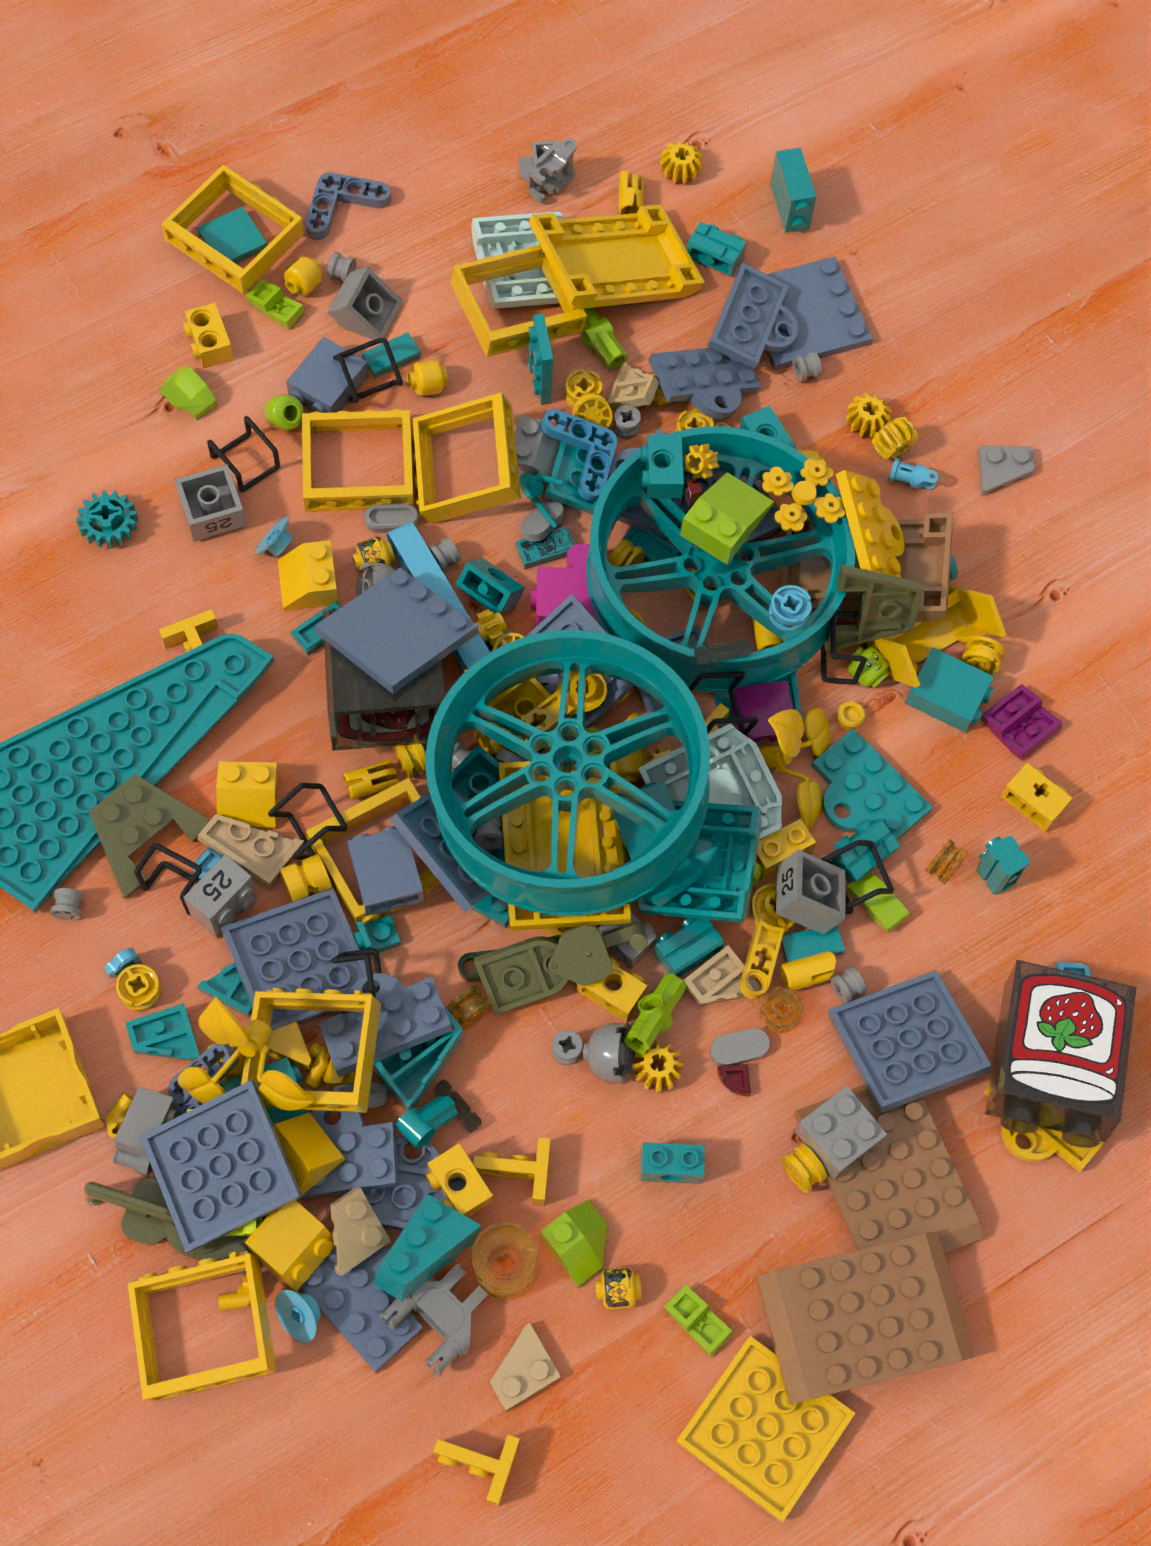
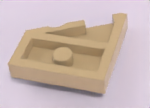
(355, 1231)

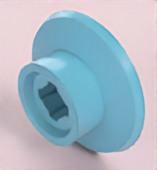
(276, 539)
(298, 1314)

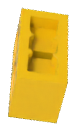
(209, 335)

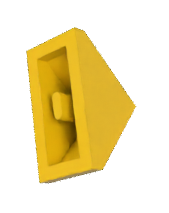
(289, 1043)

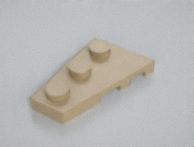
(252, 849)

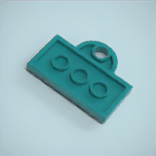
(867, 788)

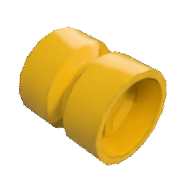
(305, 878)

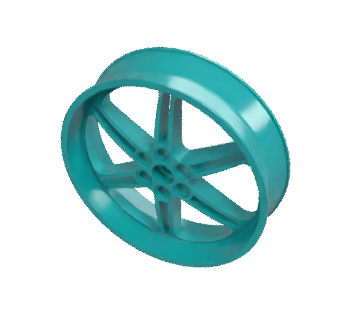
(740, 454)
(565, 653)

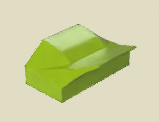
(188, 392)

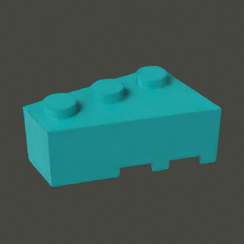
(414, 1070)
(424, 1246)

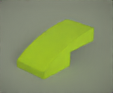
(274, 304)
(883, 908)
(698, 1321)

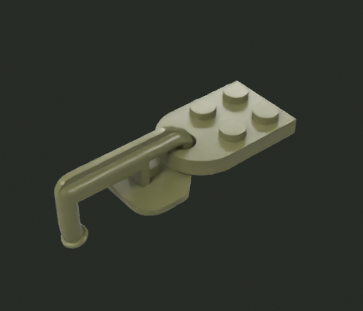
(520, 970)
(150, 1220)

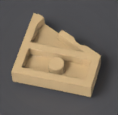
(632, 388)
(719, 979)
(523, 1370)

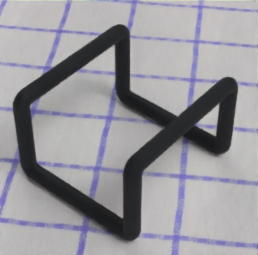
(355, 397)
(215, 452)
(862, 659)
(740, 720)
(298, 855)
(192, 878)
(889, 890)
(362, 955)

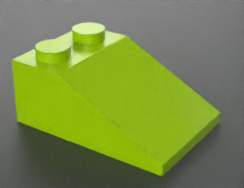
(725, 517)

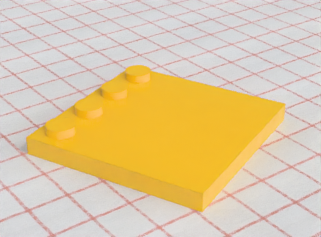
(757, 1438)

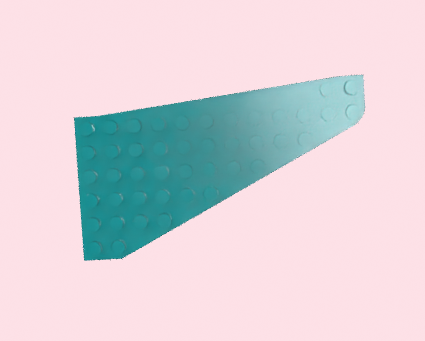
(89, 751)

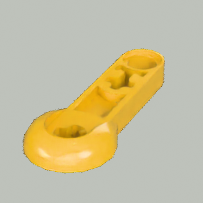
(549, 708)
(765, 940)

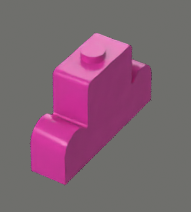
(558, 583)

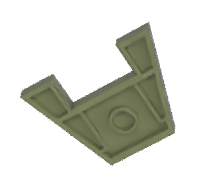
(885, 610)
(131, 818)

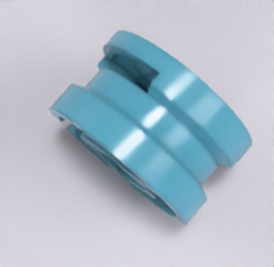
(790, 607)

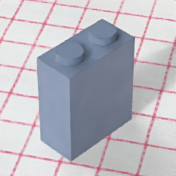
(321, 381)
(385, 871)

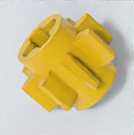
(701, 461)
(490, 626)

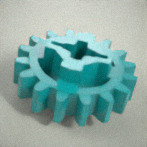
(107, 519)

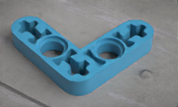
(594, 448)

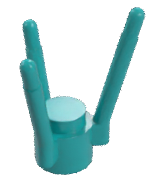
(533, 486)

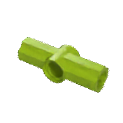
(600, 336)
(655, 1013)

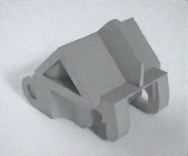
(548, 167)

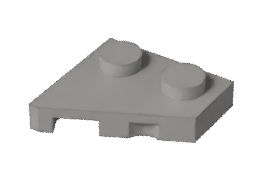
(1003, 465)

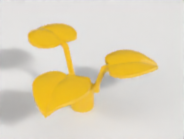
(789, 731)
(223, 1029)

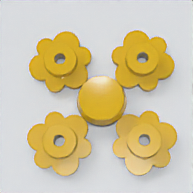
(803, 494)

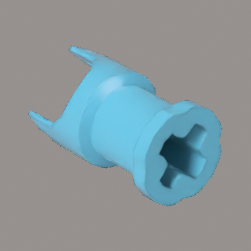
(915, 475)

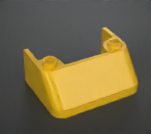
(967, 616)

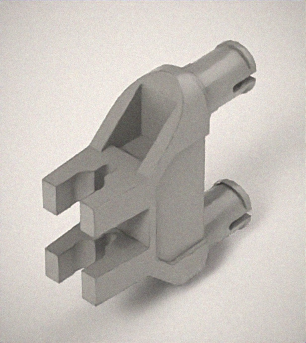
(443, 1313)

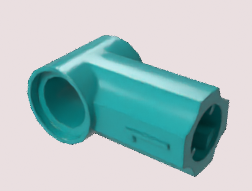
(421, 1124)

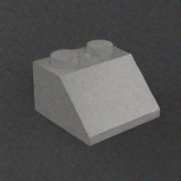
(365, 304)
(534, 448)

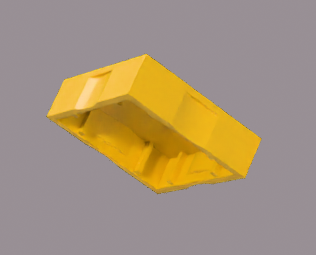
(42, 1089)

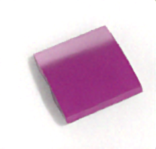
(762, 702)
(1021, 722)

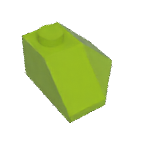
(577, 1241)

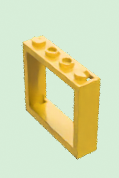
(225, 179)
(516, 336)
(454, 417)
(355, 497)
(354, 818)
(329, 1001)
(179, 1276)

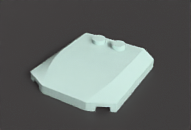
(511, 233)
(735, 776)

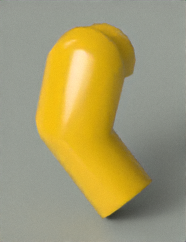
(320, 1065)
(117, 1114)
(236, 1300)

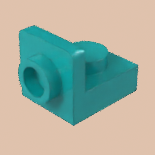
(377, 934)

